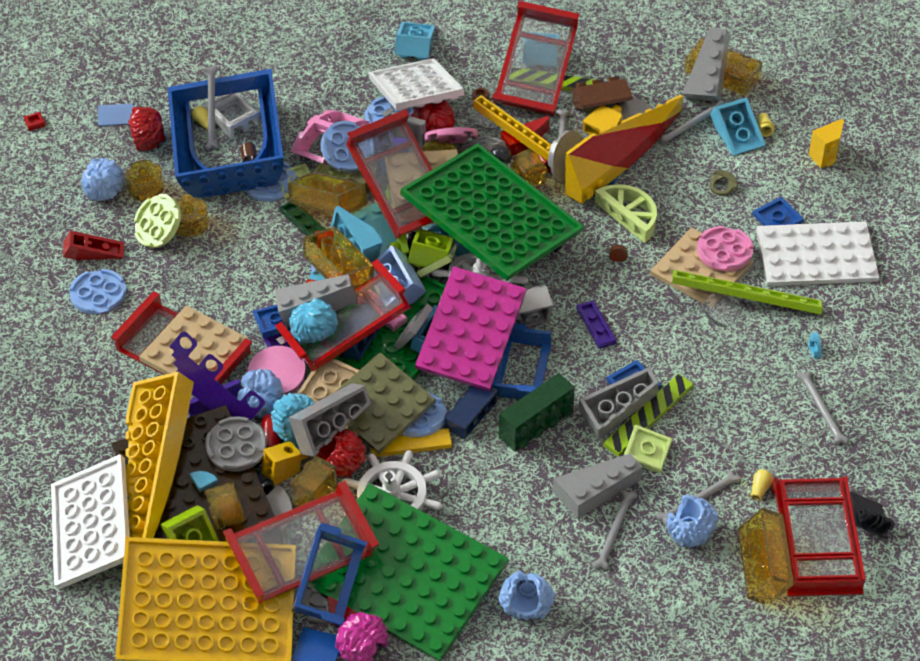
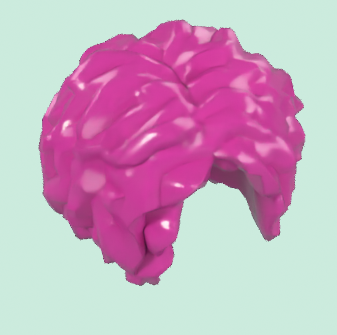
(359, 637)

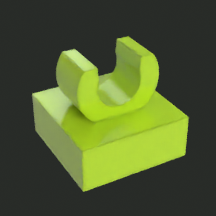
(401, 244)

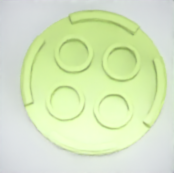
(157, 221)

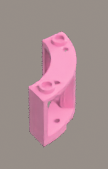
(319, 125)

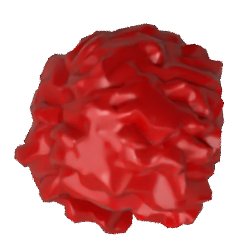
(436, 115)
(146, 128)
(344, 452)

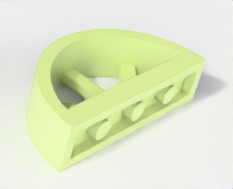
(607, 200)

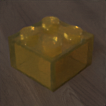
(314, 481)

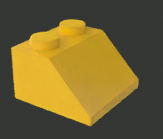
(826, 143)

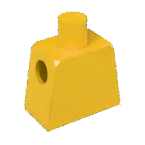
(602, 119)
(281, 462)

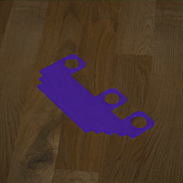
(206, 387)

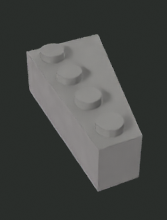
(709, 69)
(335, 291)
(617, 402)
(323, 419)
(596, 484)

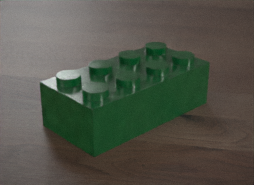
(536, 412)

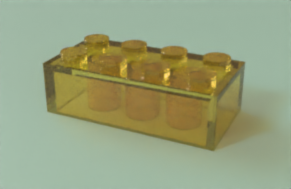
(740, 70)
(326, 192)
(336, 256)
(765, 556)

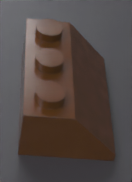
(600, 93)

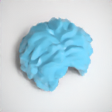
(313, 321)
(284, 408)

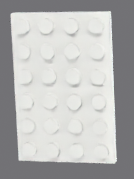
(416, 84)
(817, 253)
(89, 521)

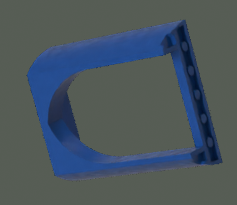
(207, 182)

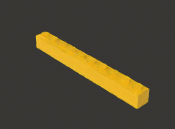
(512, 126)

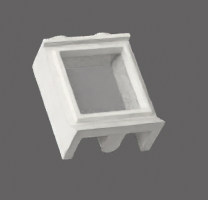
(234, 112)

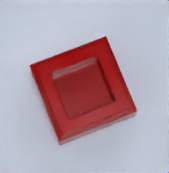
(34, 121)

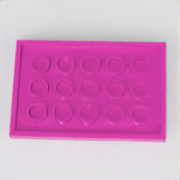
(471, 328)

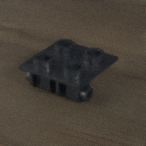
(870, 516)

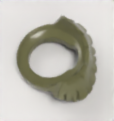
(722, 174)

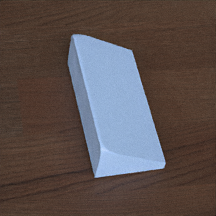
(114, 114)

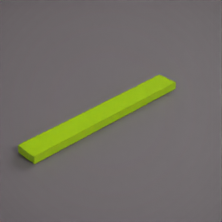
(747, 292)

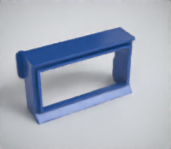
(530, 337)
(332, 534)

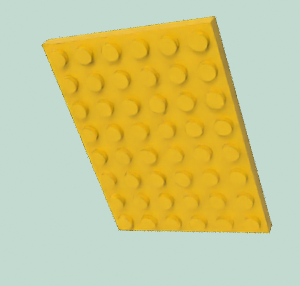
(196, 606)

